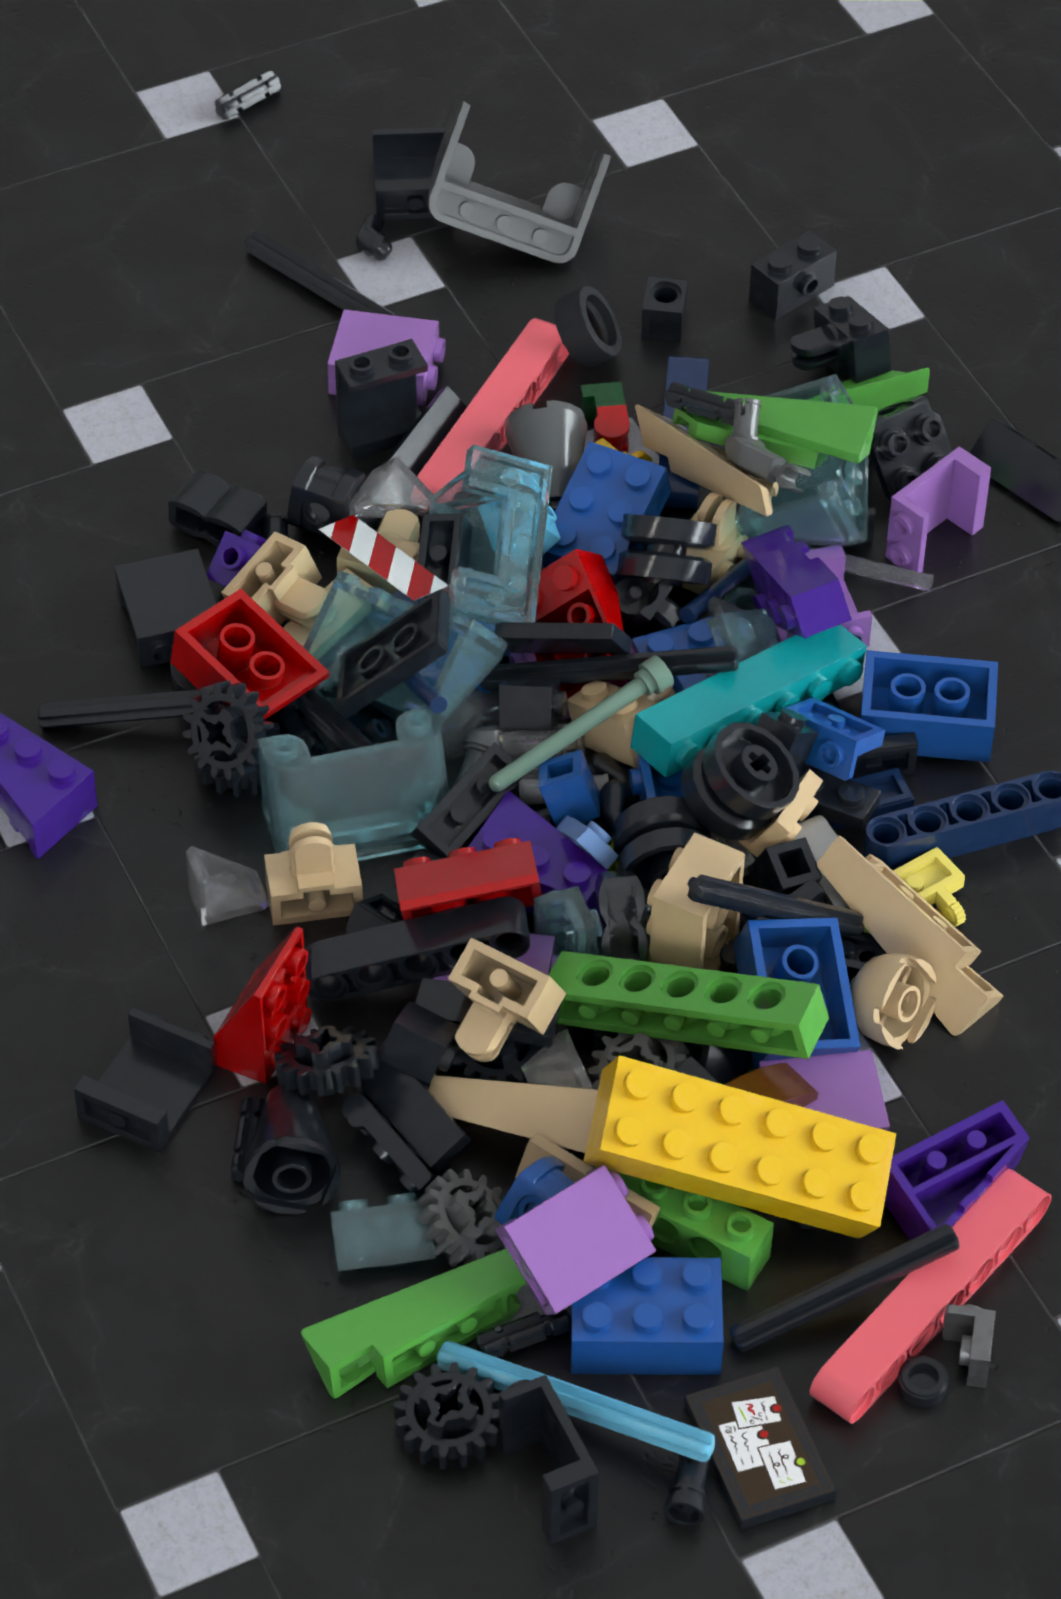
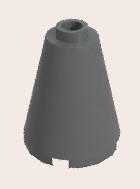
(549, 437)

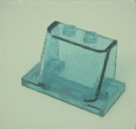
(508, 512)

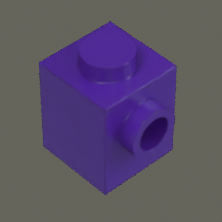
(233, 555)

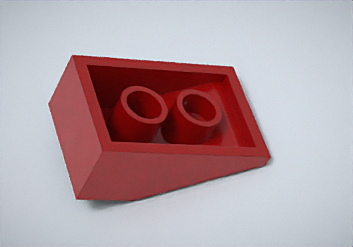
(248, 646)

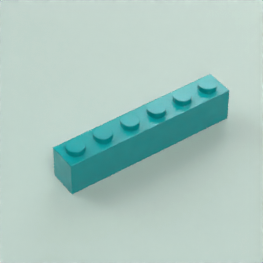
(767, 682)

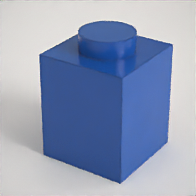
(569, 788)

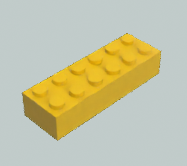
(740, 1147)

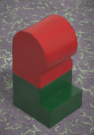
(607, 409)

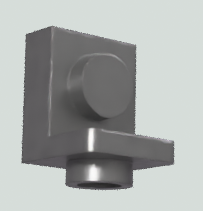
(975, 1330)

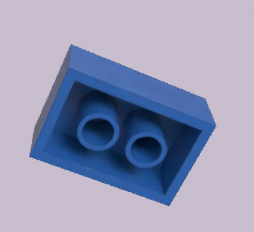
(597, 498)
(938, 698)
(809, 953)
(652, 1320)

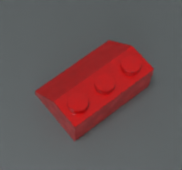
(468, 878)

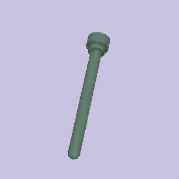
(650, 679)

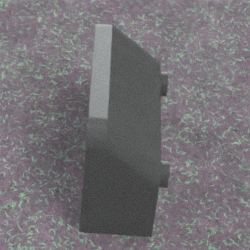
(542, 231)

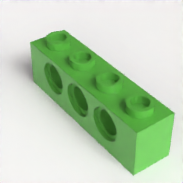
(708, 1228)

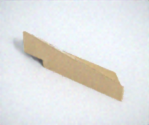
(704, 462)
(911, 926)
(520, 1108)

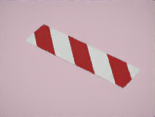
(383, 557)

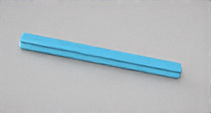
(587, 1404)

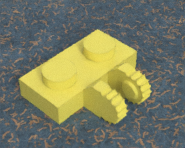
(935, 880)

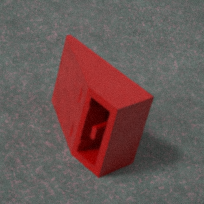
(577, 592)
(267, 1012)

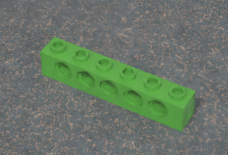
(690, 1004)

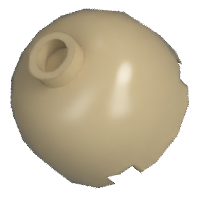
(893, 998)

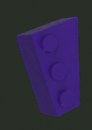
(793, 589)
(41, 787)
(556, 857)
(952, 1169)

